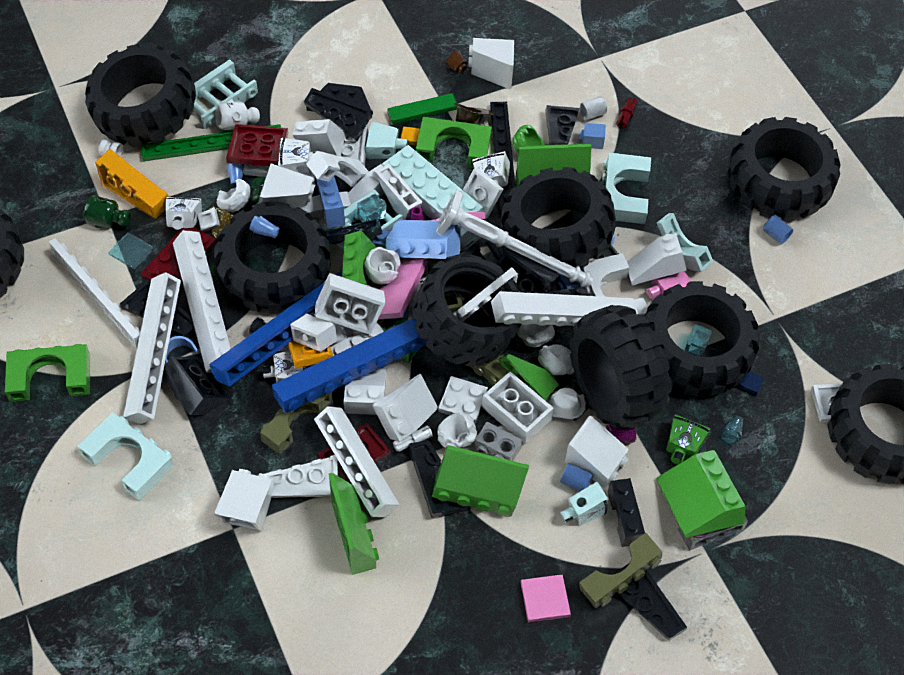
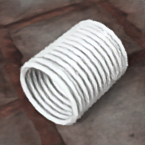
(593, 108)

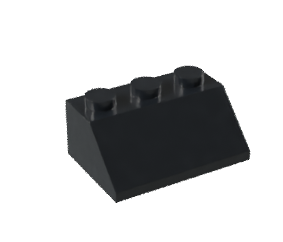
(531, 275)
(193, 385)

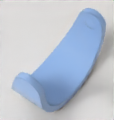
(177, 341)

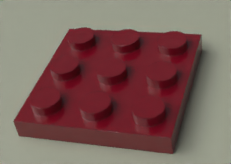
(255, 145)

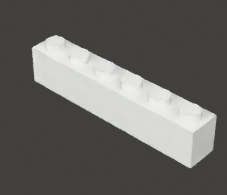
(356, 462)

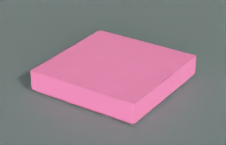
(545, 598)

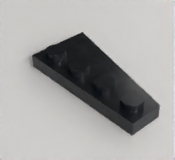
(136, 303)
(427, 465)
(653, 605)

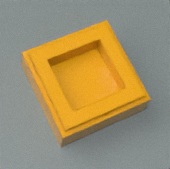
(411, 135)

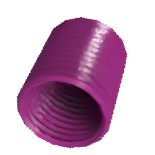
(623, 435)

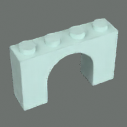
(627, 167)
(116, 433)

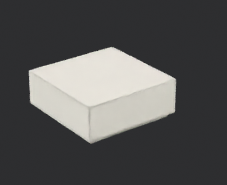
(208, 220)

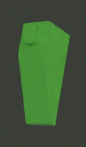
(534, 377)

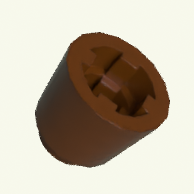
(456, 62)

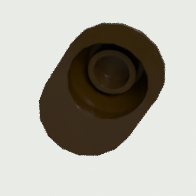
(470, 114)

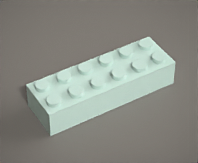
(429, 184)

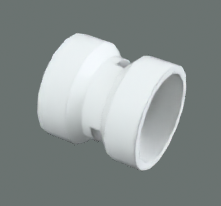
(106, 144)

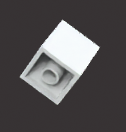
(492, 60)
(321, 134)
(286, 187)
(597, 452)
(245, 499)

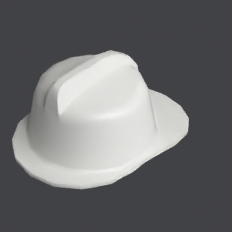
(566, 403)

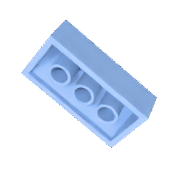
(420, 240)

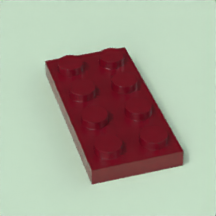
(167, 261)

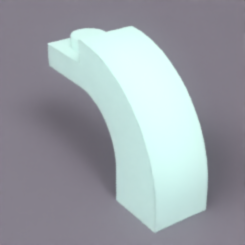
(695, 256)

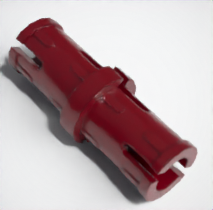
(626, 112)

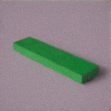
(422, 108)

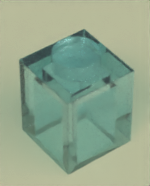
(371, 208)
(698, 340)

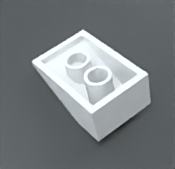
(657, 260)
(364, 392)
(405, 408)

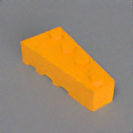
(130, 184)

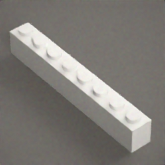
(201, 297)
(549, 308)
(152, 349)

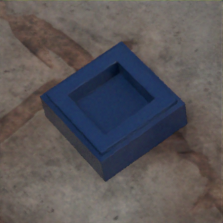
(751, 383)

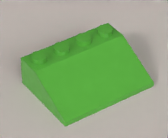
(536, 158)
(479, 481)
(702, 495)
(352, 525)

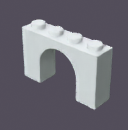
(610, 270)

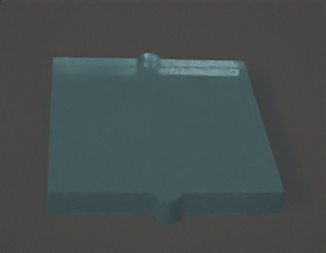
(131, 250)

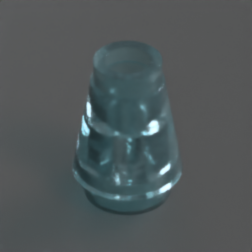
(733, 430)

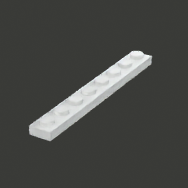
(92, 288)

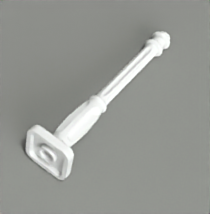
(455, 215)

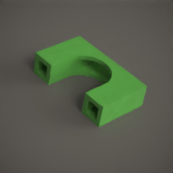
(437, 130)
(356, 249)
(24, 363)

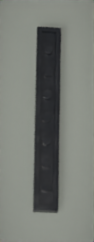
(502, 143)

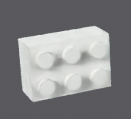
(349, 303)
(517, 407)

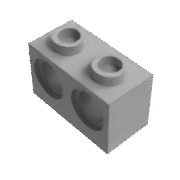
(500, 440)

